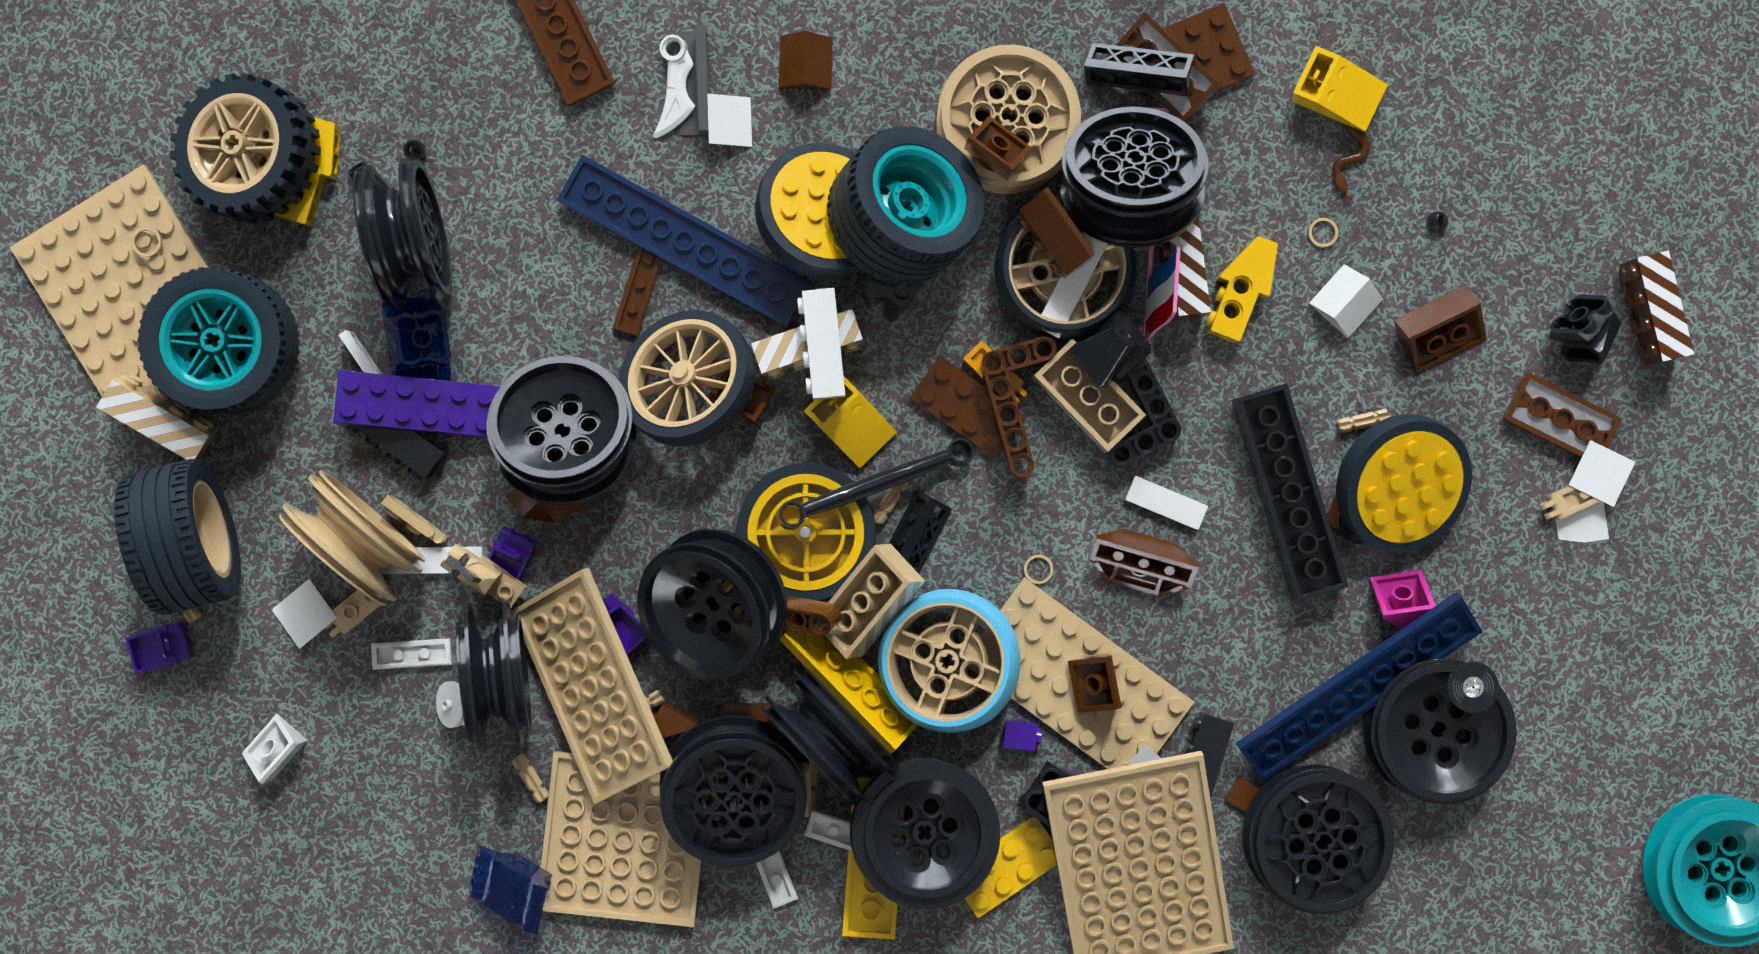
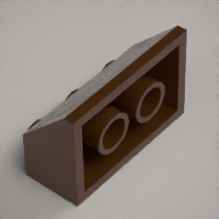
(1055, 234)
(1441, 329)

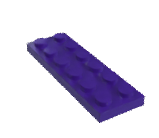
(412, 404)

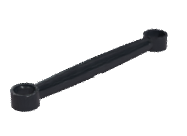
(875, 483)

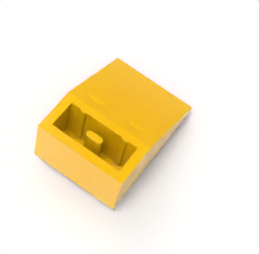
(1339, 89)
(852, 424)

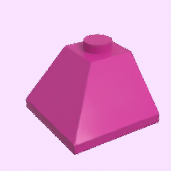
(1402, 597)

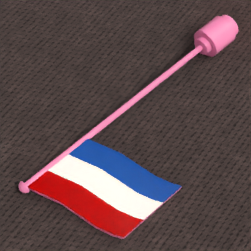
(1161, 289)

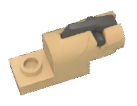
(483, 575)

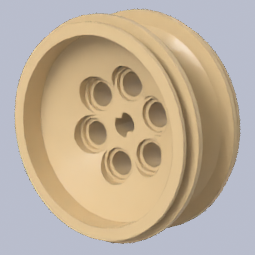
(1011, 70)
(352, 538)

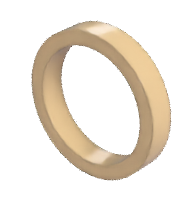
(1335, 232)
(158, 248)
(1038, 556)

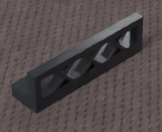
(1136, 74)
(915, 522)

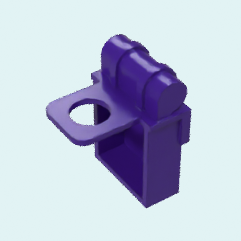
(512, 551)
(625, 622)
(159, 647)

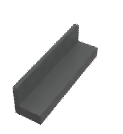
(697, 81)

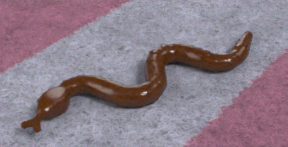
(1339, 180)

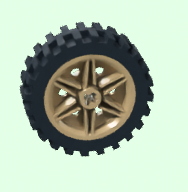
(225, 137)

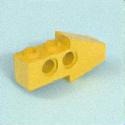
(328, 162)
(1256, 270)

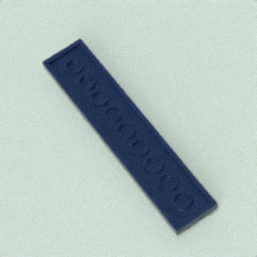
(683, 240)
(1357, 687)

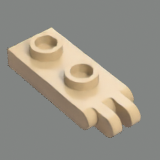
(1567, 502)
(416, 523)
(352, 612)

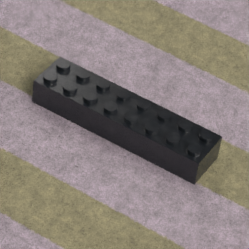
(1289, 493)

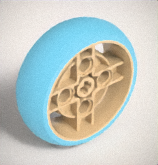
(939, 637)

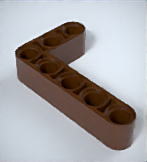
(1009, 400)
(812, 616)

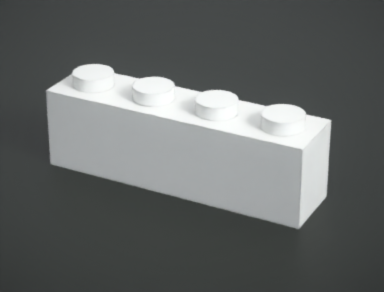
(823, 344)

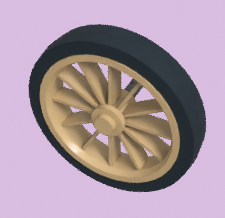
(688, 377)

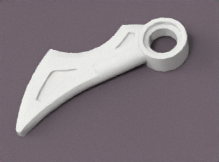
(677, 102)

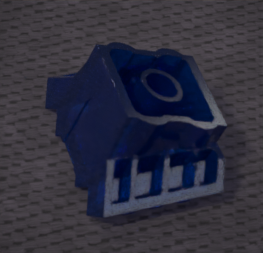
(418, 339)
(510, 886)

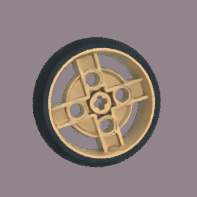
(1020, 277)

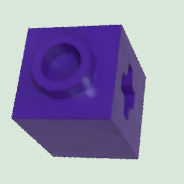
(1021, 735)

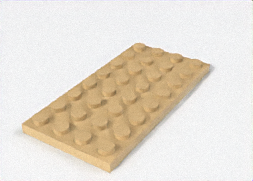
(1053, 636)
(592, 687)

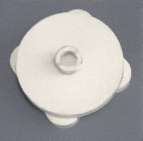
(449, 705)

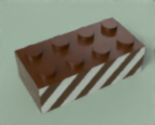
(1192, 285)
(1655, 308)

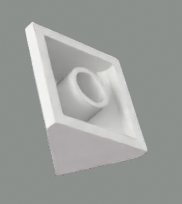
(1347, 300)
(273, 749)

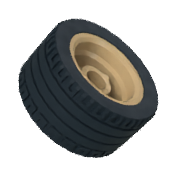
(177, 537)

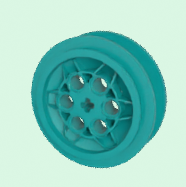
(1671, 851)

